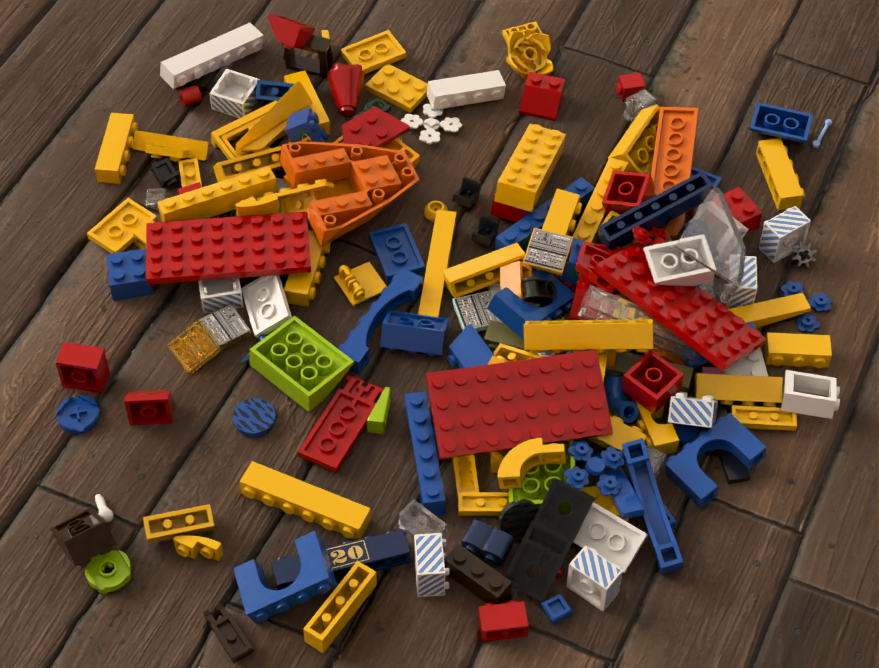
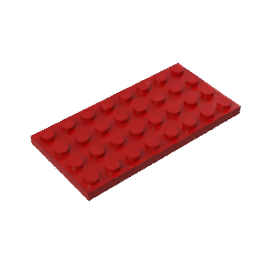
(227, 248)
(682, 309)
(518, 401)

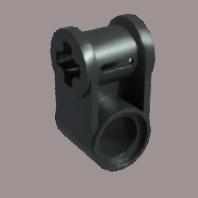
(538, 289)

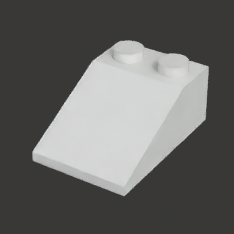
(674, 267)

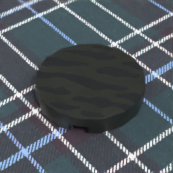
(517, 517)

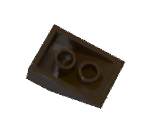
(84, 537)

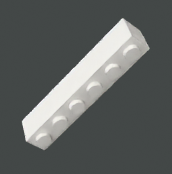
(211, 55)

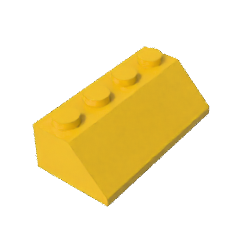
(639, 141)

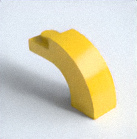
(525, 457)

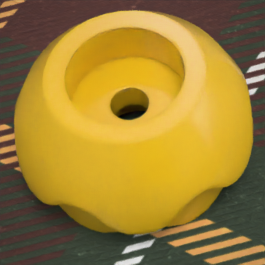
(431, 209)

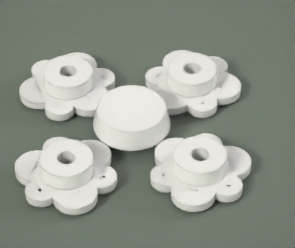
(432, 125)

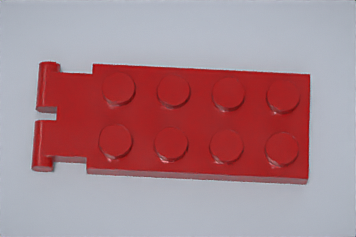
(340, 424)

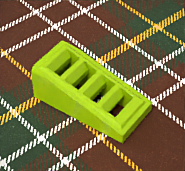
(378, 418)

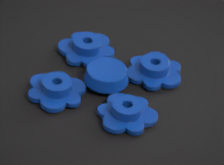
(818, 302)
(595, 466)

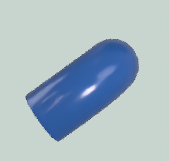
(616, 399)

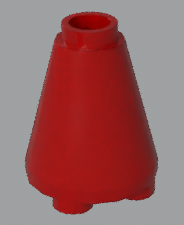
(346, 87)

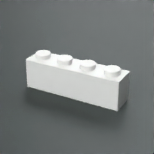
(465, 90)

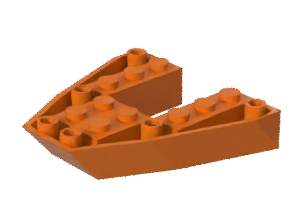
(374, 172)

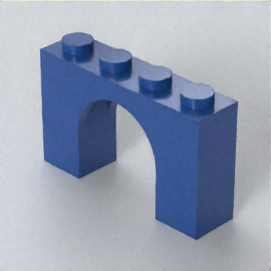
(515, 311)
(726, 435)
(314, 579)

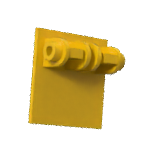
(360, 282)

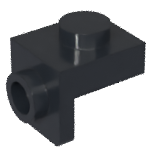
(165, 173)
(468, 193)
(486, 231)

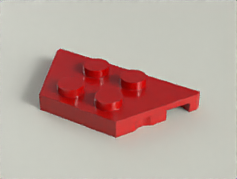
(373, 128)
(588, 257)

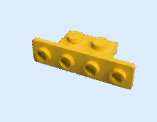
(172, 146)
(298, 199)

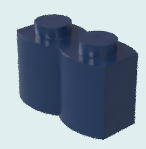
(488, 543)

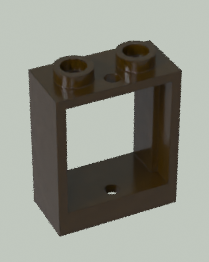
(319, 67)

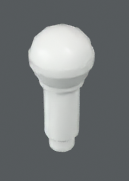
(104, 511)

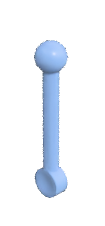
(816, 144)

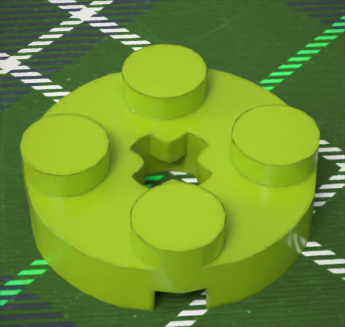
(112, 581)

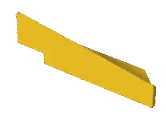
(274, 122)

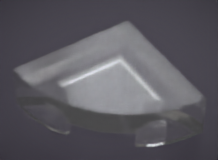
(154, 196)

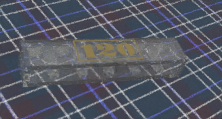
(606, 306)

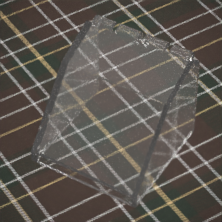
(716, 244)

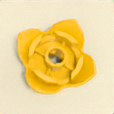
(535, 47)

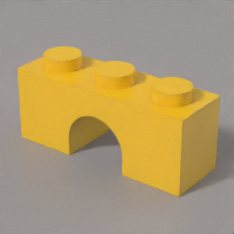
(658, 436)

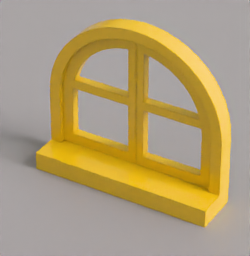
(222, 136)

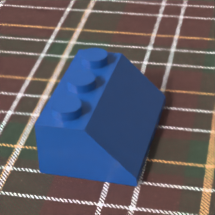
(781, 122)
(414, 333)
(469, 350)

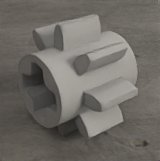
(802, 248)

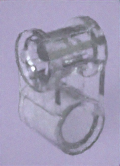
(637, 102)

